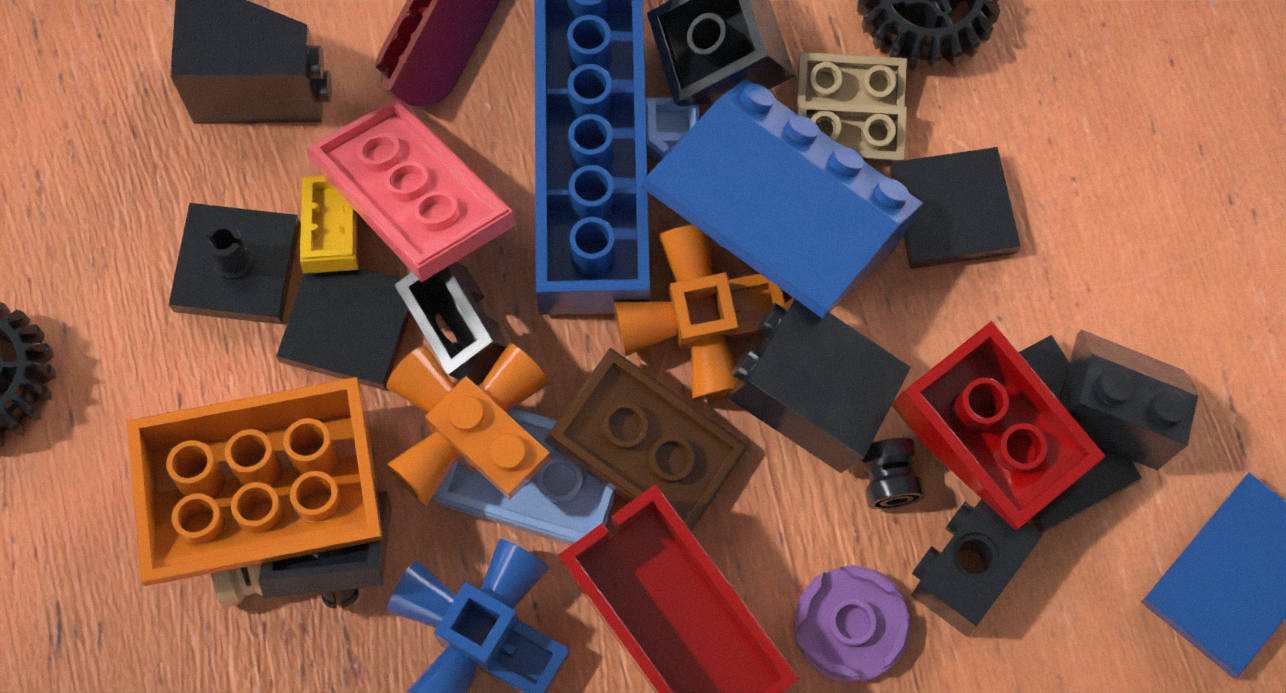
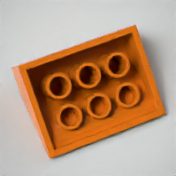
(253, 481)

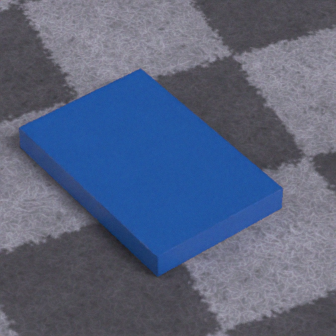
(1229, 579)

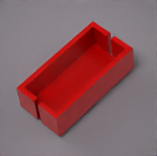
(673, 605)

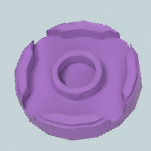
(851, 624)

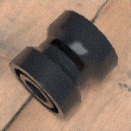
(892, 474)

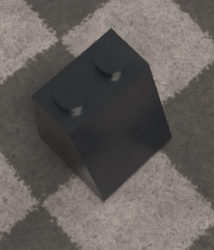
(246, 64)

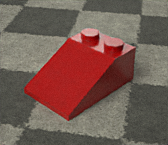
(998, 427)

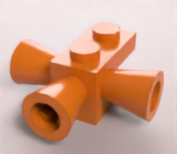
(700, 312)
(469, 423)

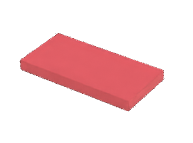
(411, 188)

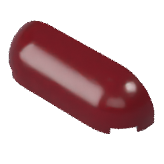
(431, 48)

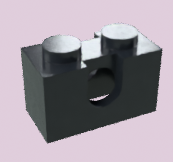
(452, 301)

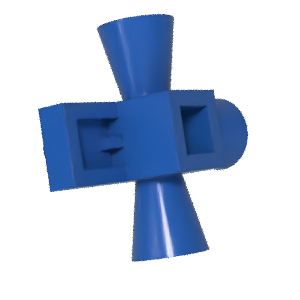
(481, 626)

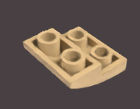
(856, 101)

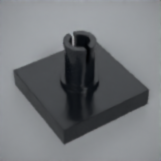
(235, 263)
(331, 570)

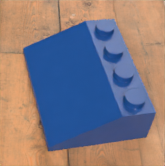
(783, 197)

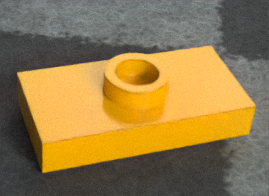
(327, 229)

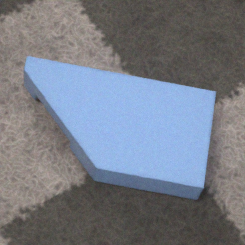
(666, 125)

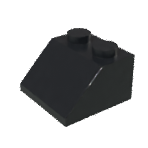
(717, 45)
(1129, 400)

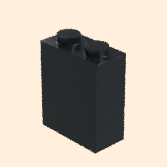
(818, 383)

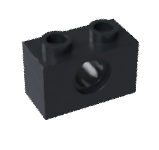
(963, 596)

